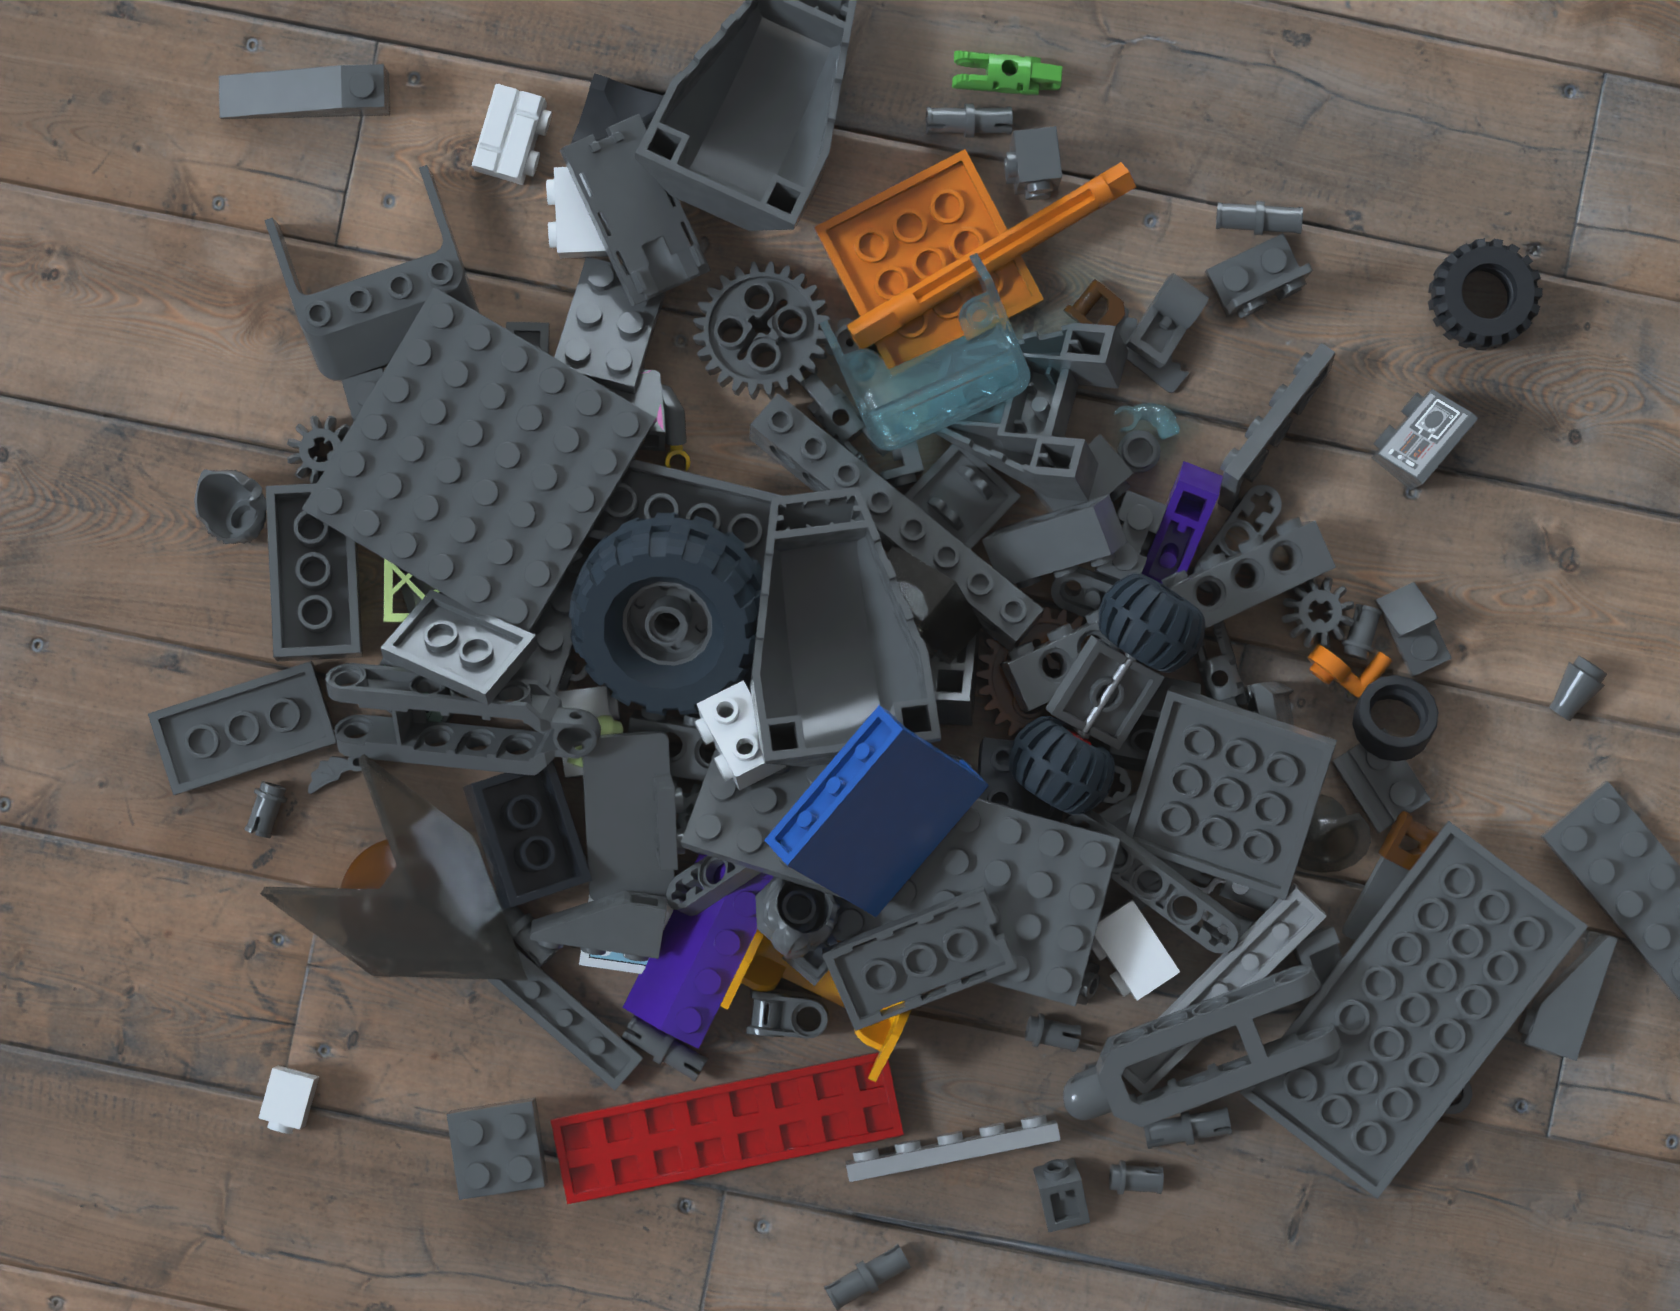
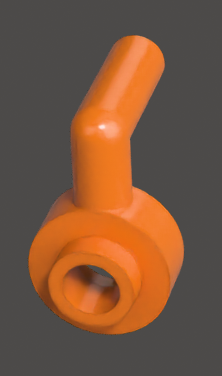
(1329, 667)

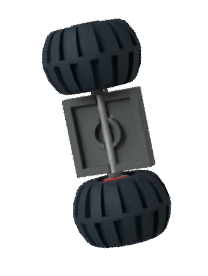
(1106, 693)

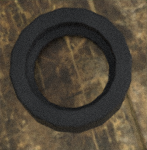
(1408, 692)

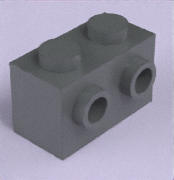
(1034, 162)

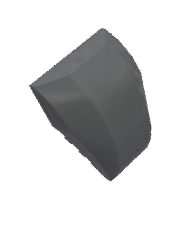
(754, 113)
(832, 633)

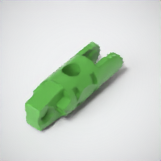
(1027, 73)

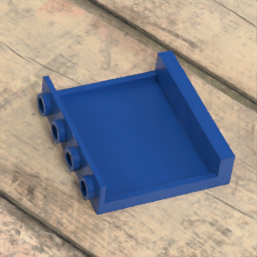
(875, 813)

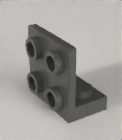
(1257, 274)

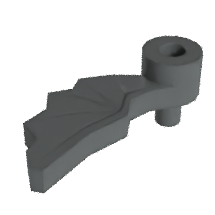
(332, 770)

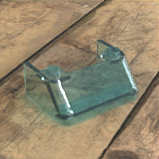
(942, 383)

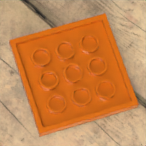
(910, 236)

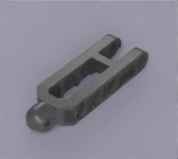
(409, 733)
(1103, 1090)

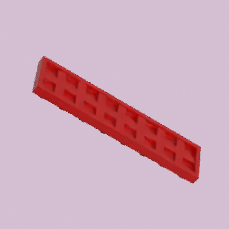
(725, 1127)

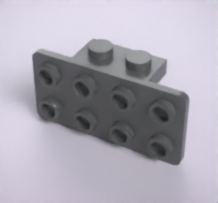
(631, 814)

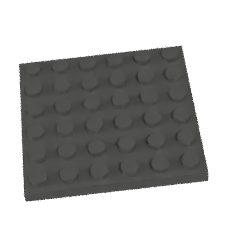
(479, 463)

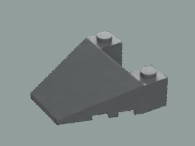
(1029, 430)

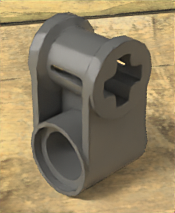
(783, 1015)

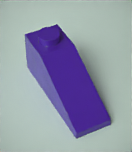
(1183, 521)

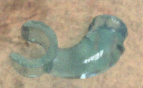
(1156, 414)

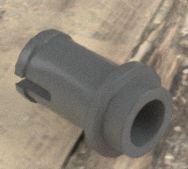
(1362, 632)
(265, 809)
(1051, 1033)
(1135, 1178)

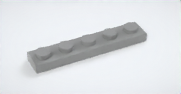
(951, 1148)

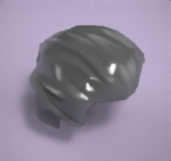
(230, 505)

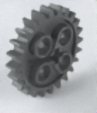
(732, 309)

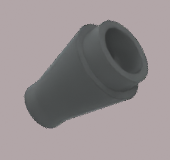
(1578, 686)

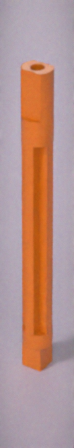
(993, 254)

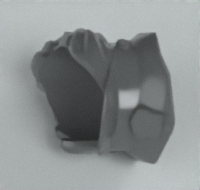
(795, 916)

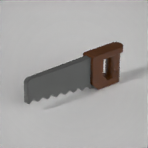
(1168, 376)
(1388, 872)

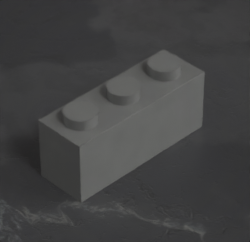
(1056, 542)

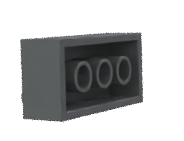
(311, 581)

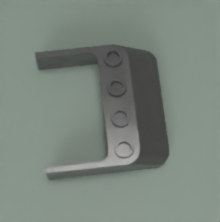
(365, 320)

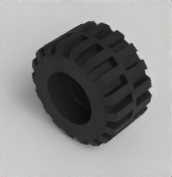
(1514, 274)

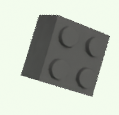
(497, 1148)

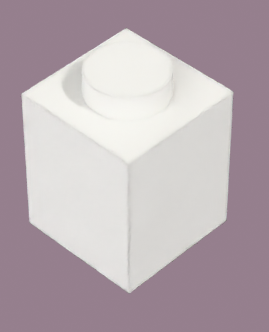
(288, 1099)

